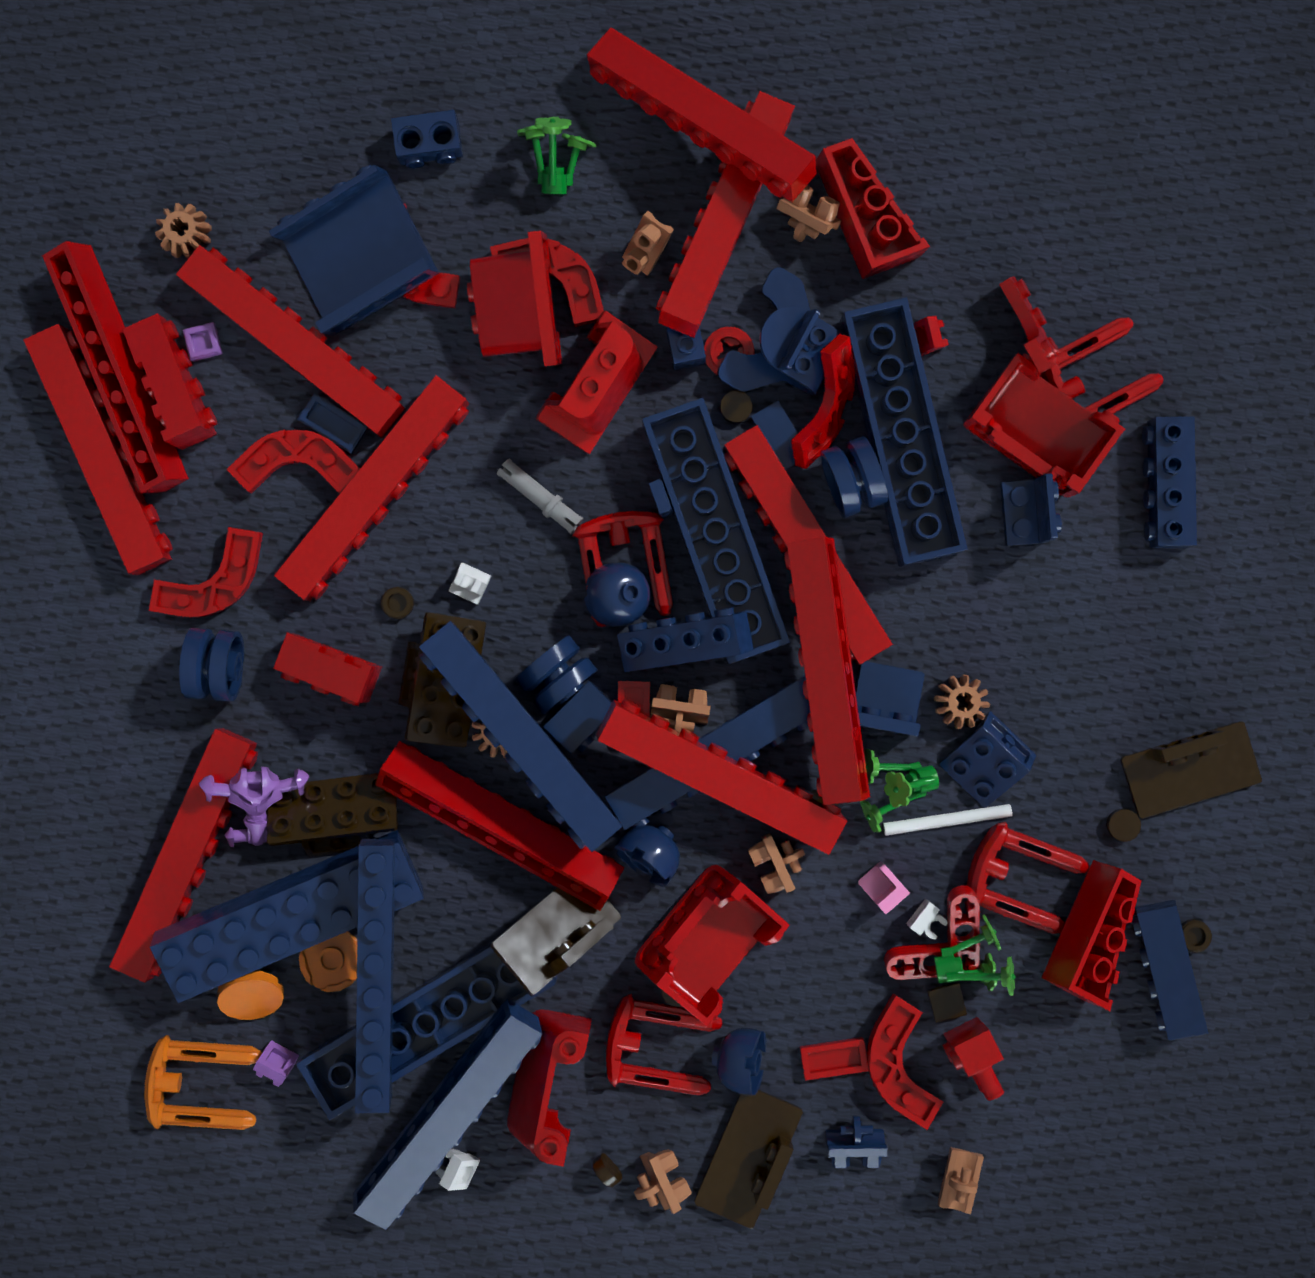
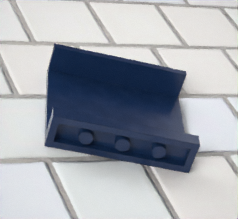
(356, 249)

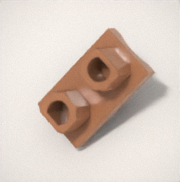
(808, 218)
(646, 245)
(681, 713)
(780, 878)
(960, 1180)
(668, 1192)

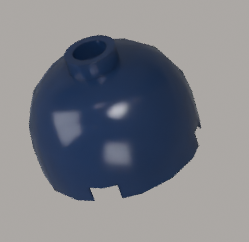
(617, 594)
(650, 852)
(740, 1060)

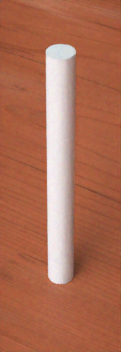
(947, 819)

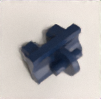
(856, 1142)

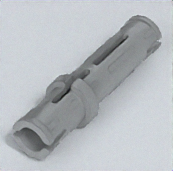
(540, 496)

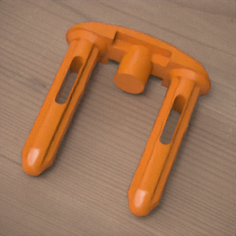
(160, 1081)

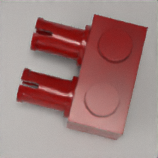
(975, 1051)

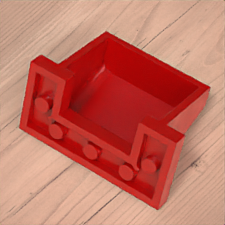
(515, 302)
(599, 385)

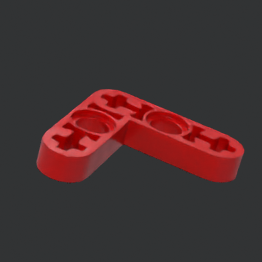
(920, 952)

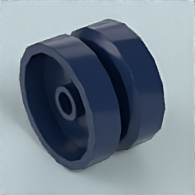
(854, 476)
(211, 664)
(557, 676)

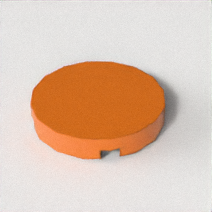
(338, 956)
(250, 996)

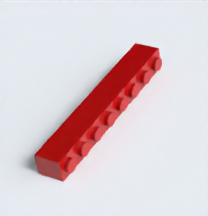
(702, 115)
(717, 231)
(290, 341)
(112, 366)
(98, 449)
(372, 489)
(793, 521)
(827, 671)
(721, 776)
(498, 825)
(183, 855)

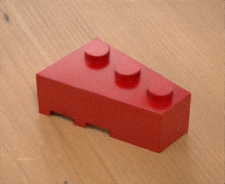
(327, 669)

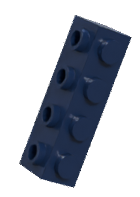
(1170, 482)
(685, 641)
(1171, 970)

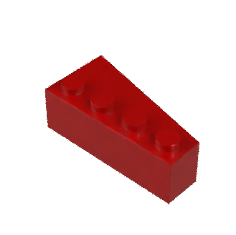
(867, 211)
(170, 382)
(1094, 935)

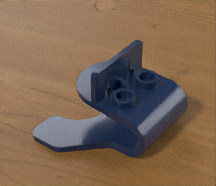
(788, 341)

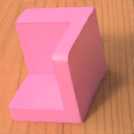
(883, 887)

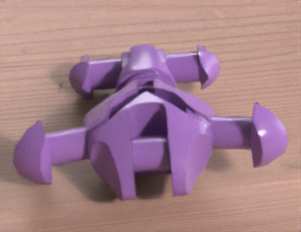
(254, 794)

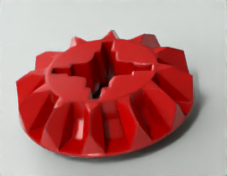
(733, 338)

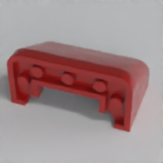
(1043, 427)
(707, 940)
(529, 1117)

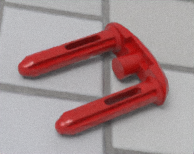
(1101, 337)
(618, 525)
(985, 865)
(620, 1039)

